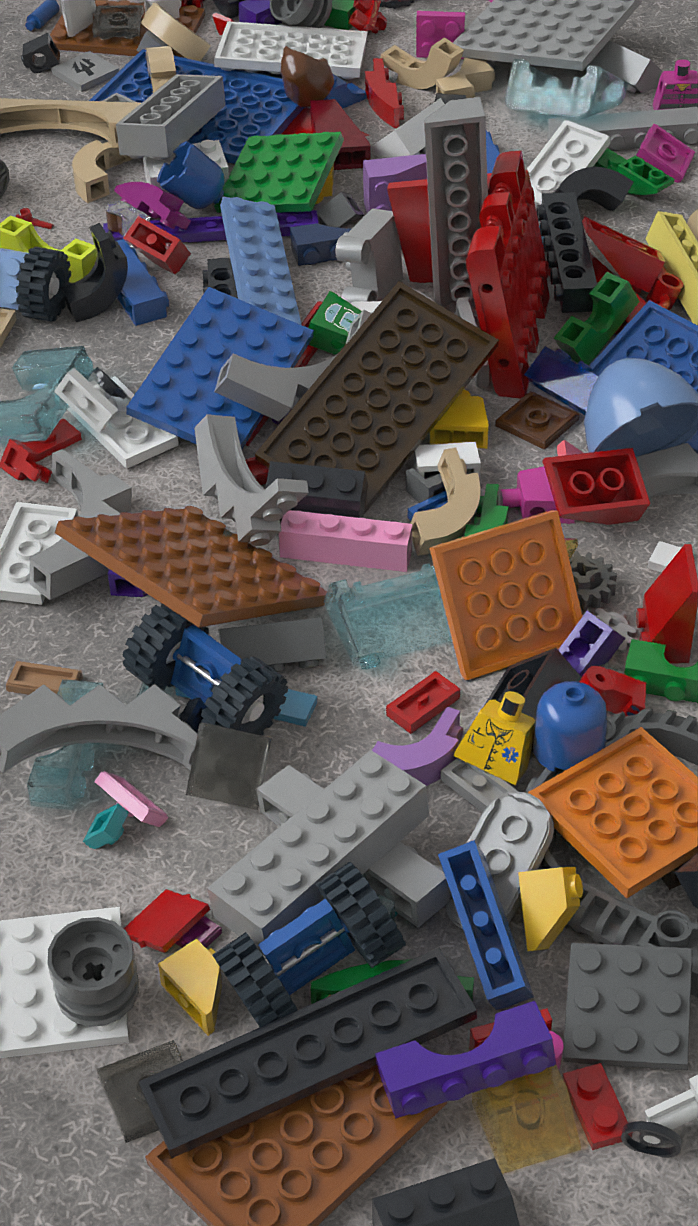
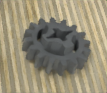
(592, 580)

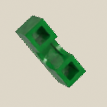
(612, 304)
(648, 664)

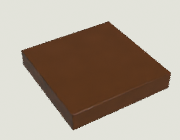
(537, 420)

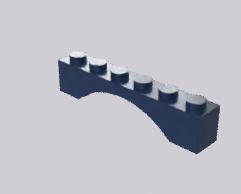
(315, 243)

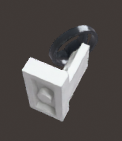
(91, 399)
(660, 1124)

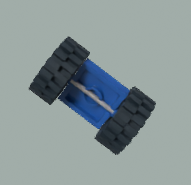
(179, 654)
(310, 945)

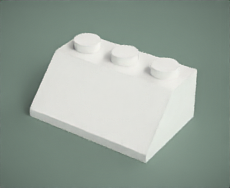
(77, 15)
(407, 138)

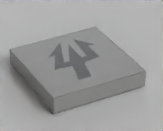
(85, 71)

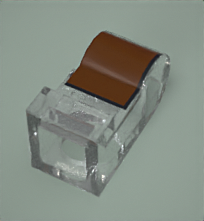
(121, 216)

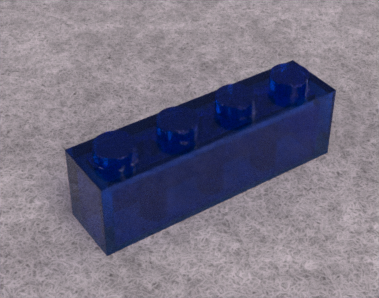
(562, 378)

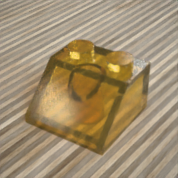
(527, 1119)

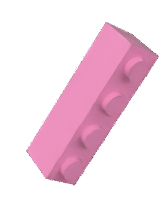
(345, 540)

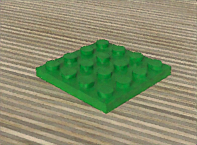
(283, 170)

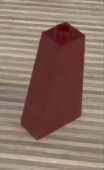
(330, 117)

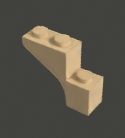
(471, 78)

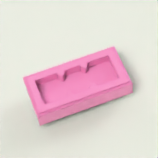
(131, 799)

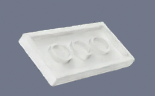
(566, 152)
(129, 438)
(26, 534)

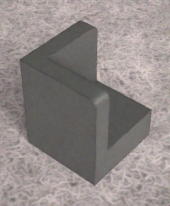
(340, 210)
(422, 488)

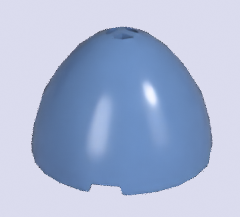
(640, 408)

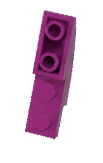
(154, 203)

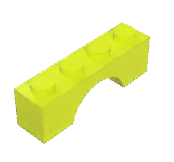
(21, 236)

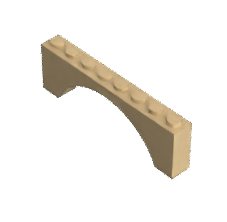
(86, 116)

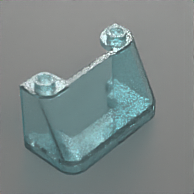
(543, 94)
(388, 616)

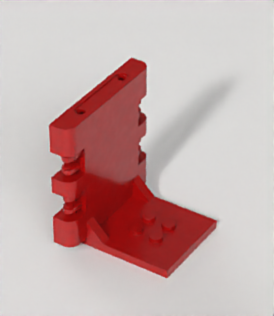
(502, 264)

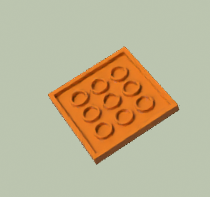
(507, 593)
(627, 810)

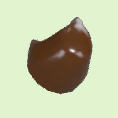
(305, 77)

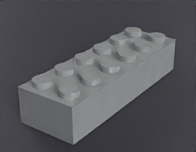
(170, 116)
(347, 822)

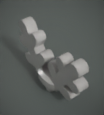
(622, 626)

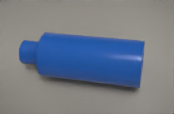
(42, 14)

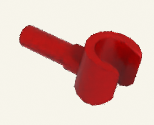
(27, 216)

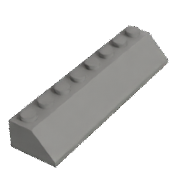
(455, 193)

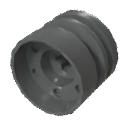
(301, 12)
(93, 971)

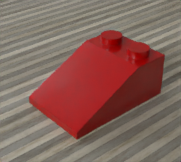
(629, 257)
(598, 486)
(672, 607)

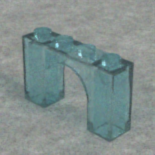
(39, 413)

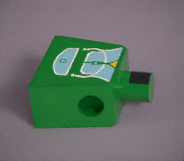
(332, 323)

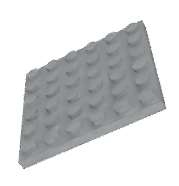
(545, 31)

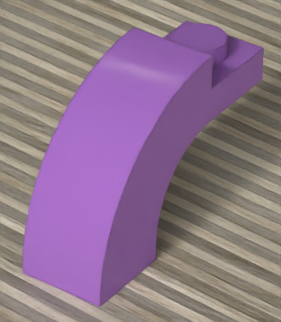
(429, 756)

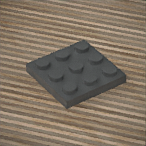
(628, 1006)

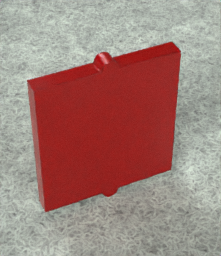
(166, 920)

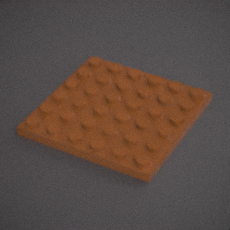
(193, 565)

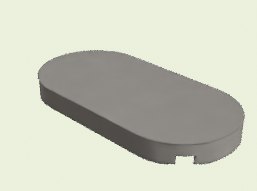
(514, 839)

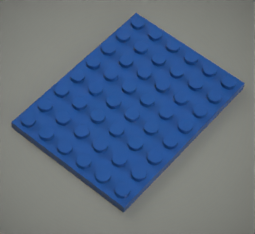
(253, 101)

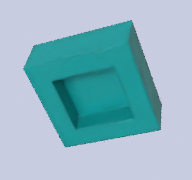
(106, 827)

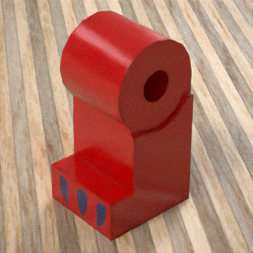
(617, 690)

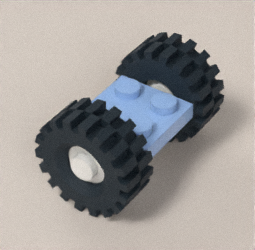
(34, 282)

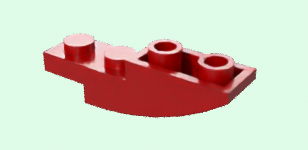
(383, 95)

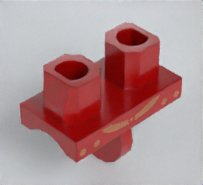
(369, 17)

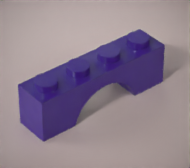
(423, 1079)

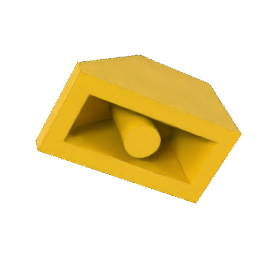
(548, 903)
(194, 983)

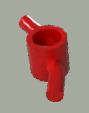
(665, 289)

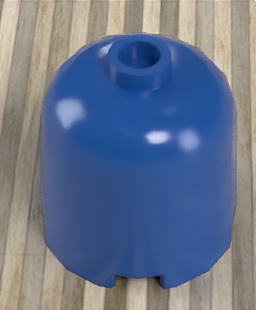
(192, 177)
(569, 725)

